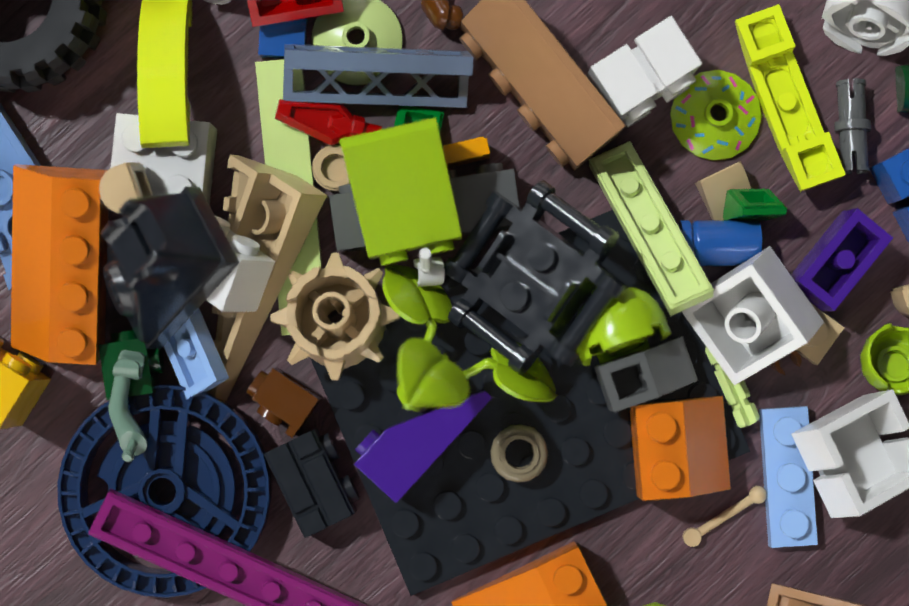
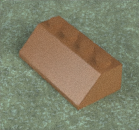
(541, 78)

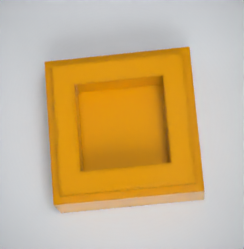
(466, 152)

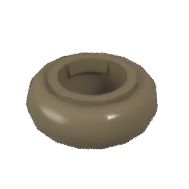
(511, 472)

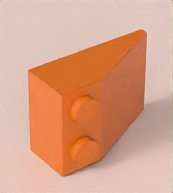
(551, 580)

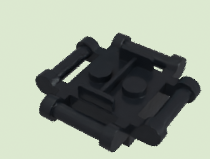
(534, 277)

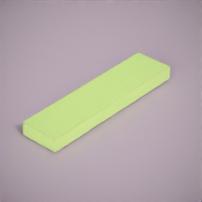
(651, 228)

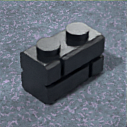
(312, 481)

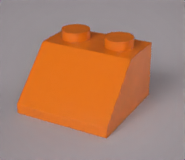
(679, 448)

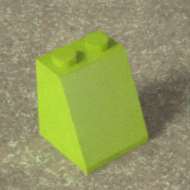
(402, 191)

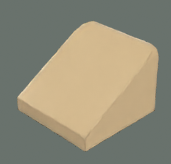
(715, 186)

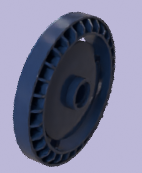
(173, 452)

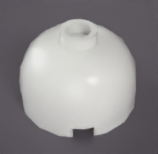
(868, 23)

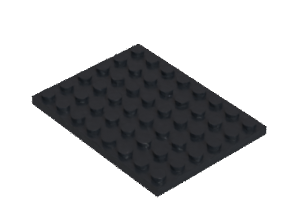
(460, 506)

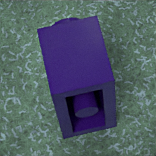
(840, 259)

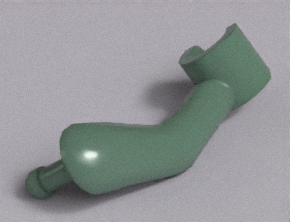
(130, 435)

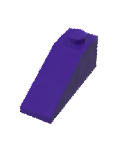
(410, 447)

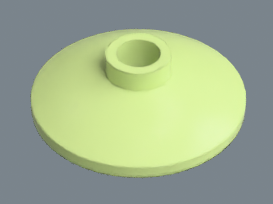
(371, 17)

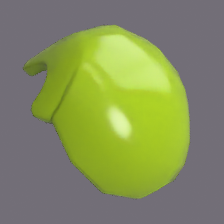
(887, 359)

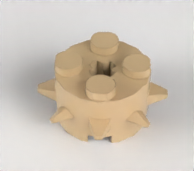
(341, 290)

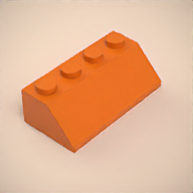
(58, 263)

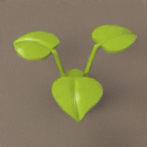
(429, 376)

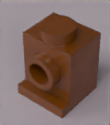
(283, 399)

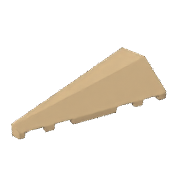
(278, 215)

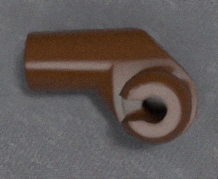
(442, 14)

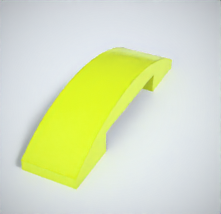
(163, 73)
(786, 100)

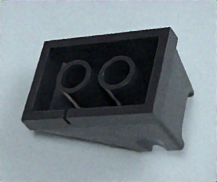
(165, 261)

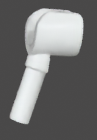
(430, 269)

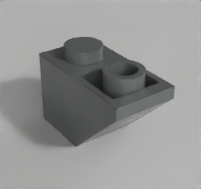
(645, 374)

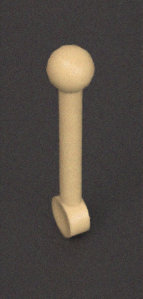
(693, 536)

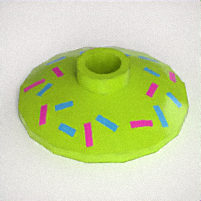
(703, 134)

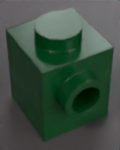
(152, 366)

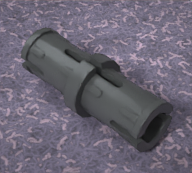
(853, 125)

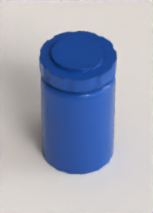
(722, 240)

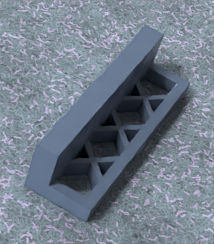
(377, 60)

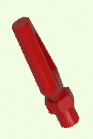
(323, 120)

